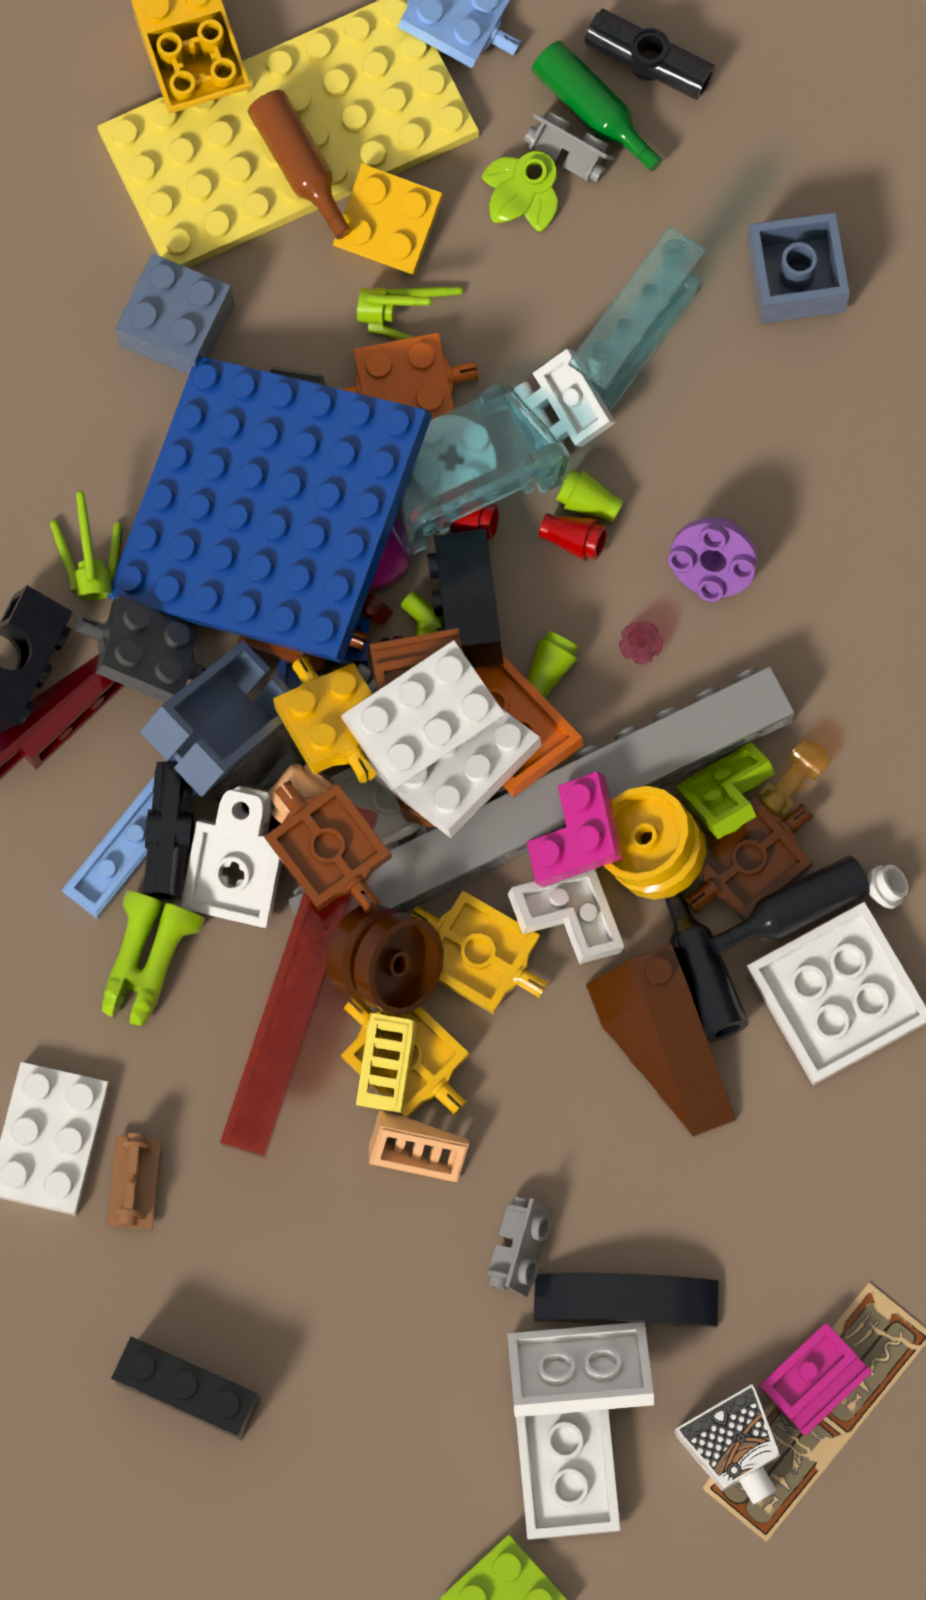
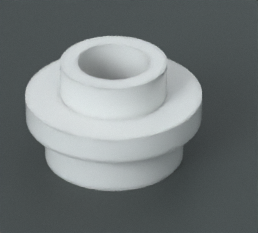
(887, 885)

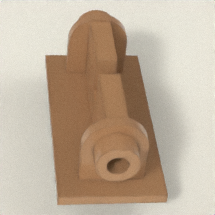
(134, 1182)

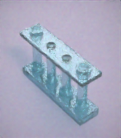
(640, 316)

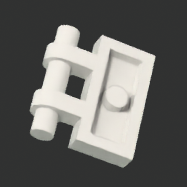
(572, 398)

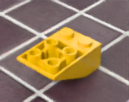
(190, 50)

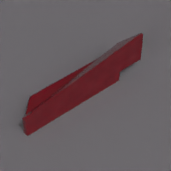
(56, 716)

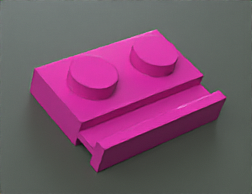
(815, 1379)

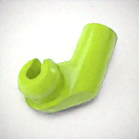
(422, 612)

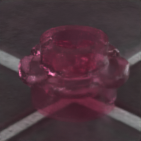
(635, 632)

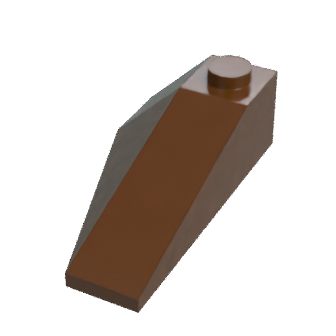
(658, 1027)

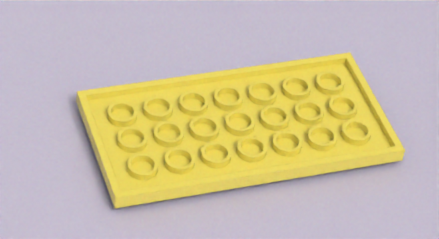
(360, 91)

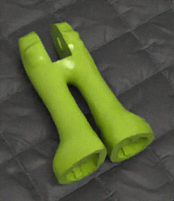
(149, 981)

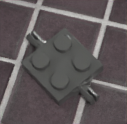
(143, 648)

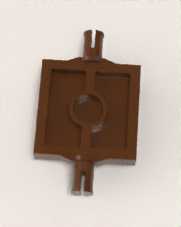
(752, 860)

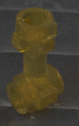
(808, 760)

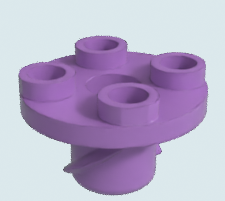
(713, 558)

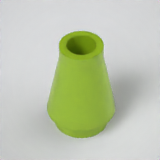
(587, 496)
(551, 662)

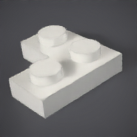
(576, 904)

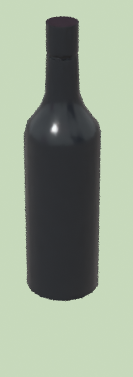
(798, 904)
(705, 974)

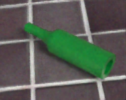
(591, 101)

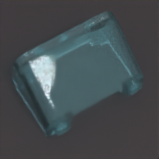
(475, 460)

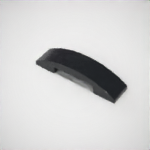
(626, 1298)

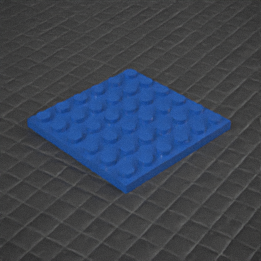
(270, 507)

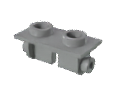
(584, 154)
(527, 1225)

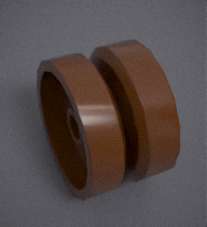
(385, 959)

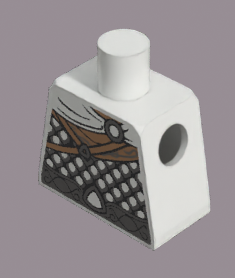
(733, 1444)

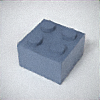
(798, 268)
(174, 314)

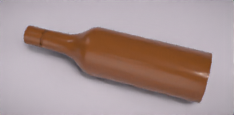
(297, 155)

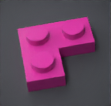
(589, 833)

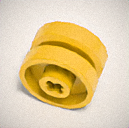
(658, 843)

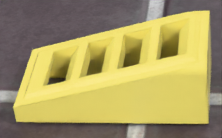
(394, 1024)

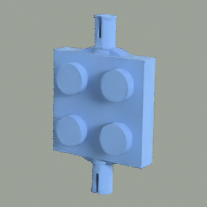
(459, 26)

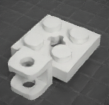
(236, 839)

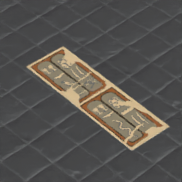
(887, 1344)

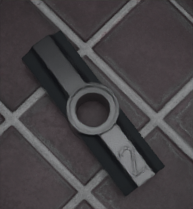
(626, 41)
(168, 834)

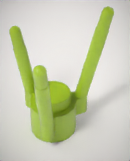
(380, 304)
(92, 578)

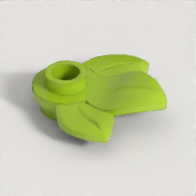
(519, 194)

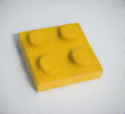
(389, 219)

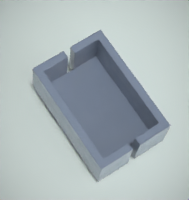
(213, 721)

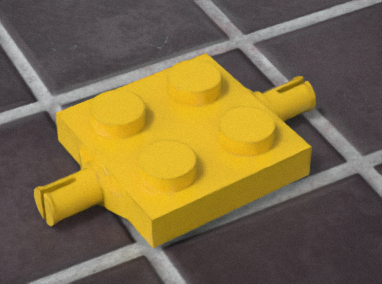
(315, 721)
(483, 952)
(432, 1061)

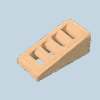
(406, 1129)

